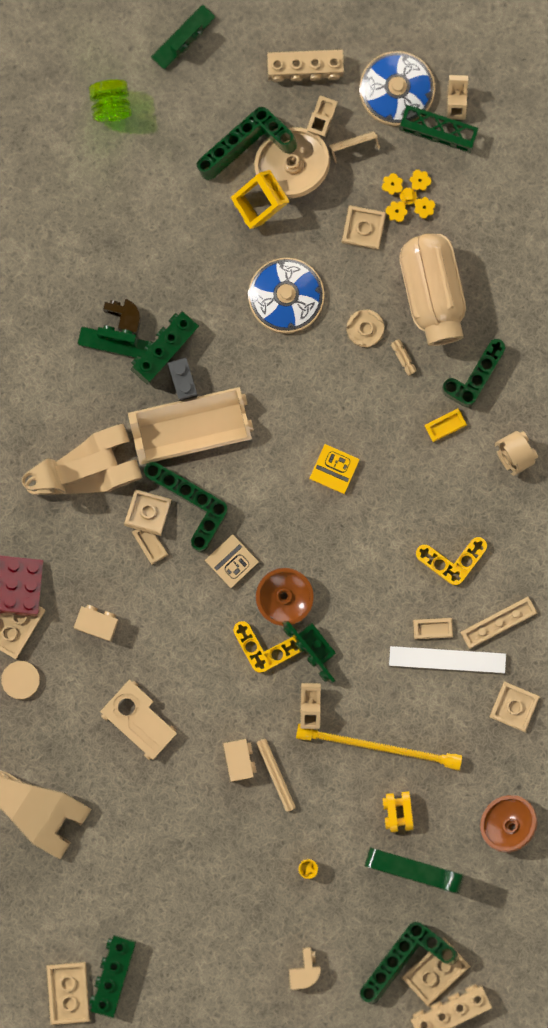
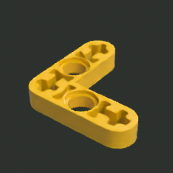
(457, 566)
(267, 655)

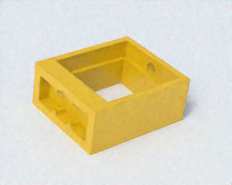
(273, 193)

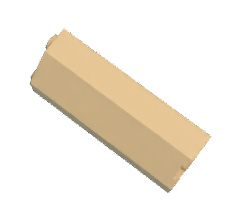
(190, 425)

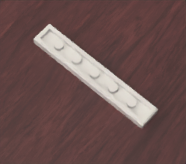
(447, 659)

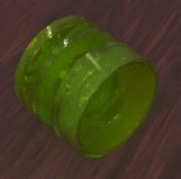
(110, 100)

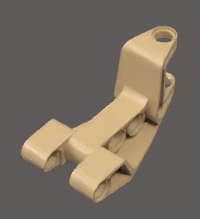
(86, 468)
(40, 812)

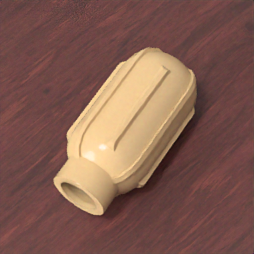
(434, 287)

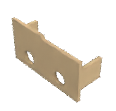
(353, 141)

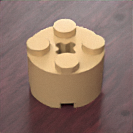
(516, 452)

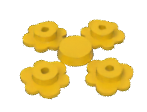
(408, 195)

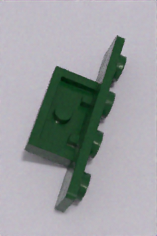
(182, 37)
(112, 341)
(314, 645)

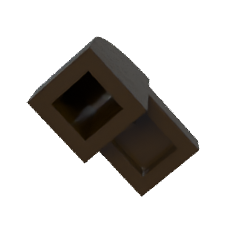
(129, 314)

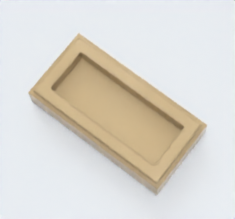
(150, 545)
(433, 628)

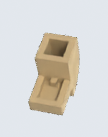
(457, 97)
(322, 116)
(310, 706)
(305, 976)

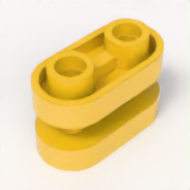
(392, 821)

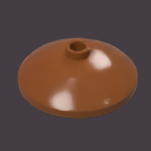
(298, 600)
(504, 814)

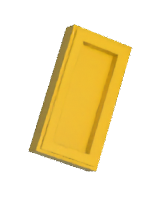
(445, 425)

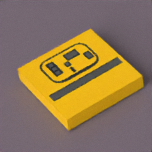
(334, 469)

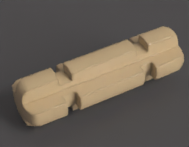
(403, 357)

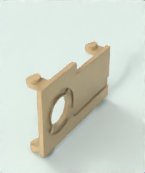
(143, 725)

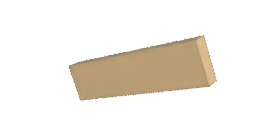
(498, 622)

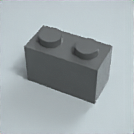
(182, 379)

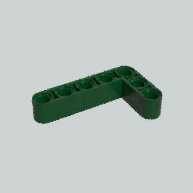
(245, 140)
(192, 498)
(414, 870)
(403, 957)

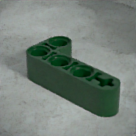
(478, 371)

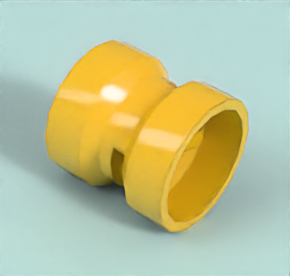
(308, 868)

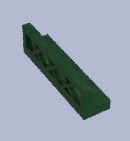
(436, 135)

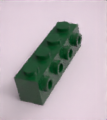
(163, 349)
(113, 976)

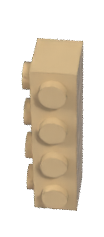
(305, 65)
(454, 1011)

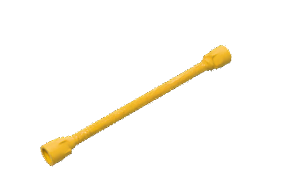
(450, 761)

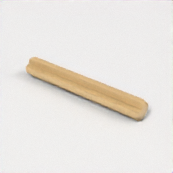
(276, 775)

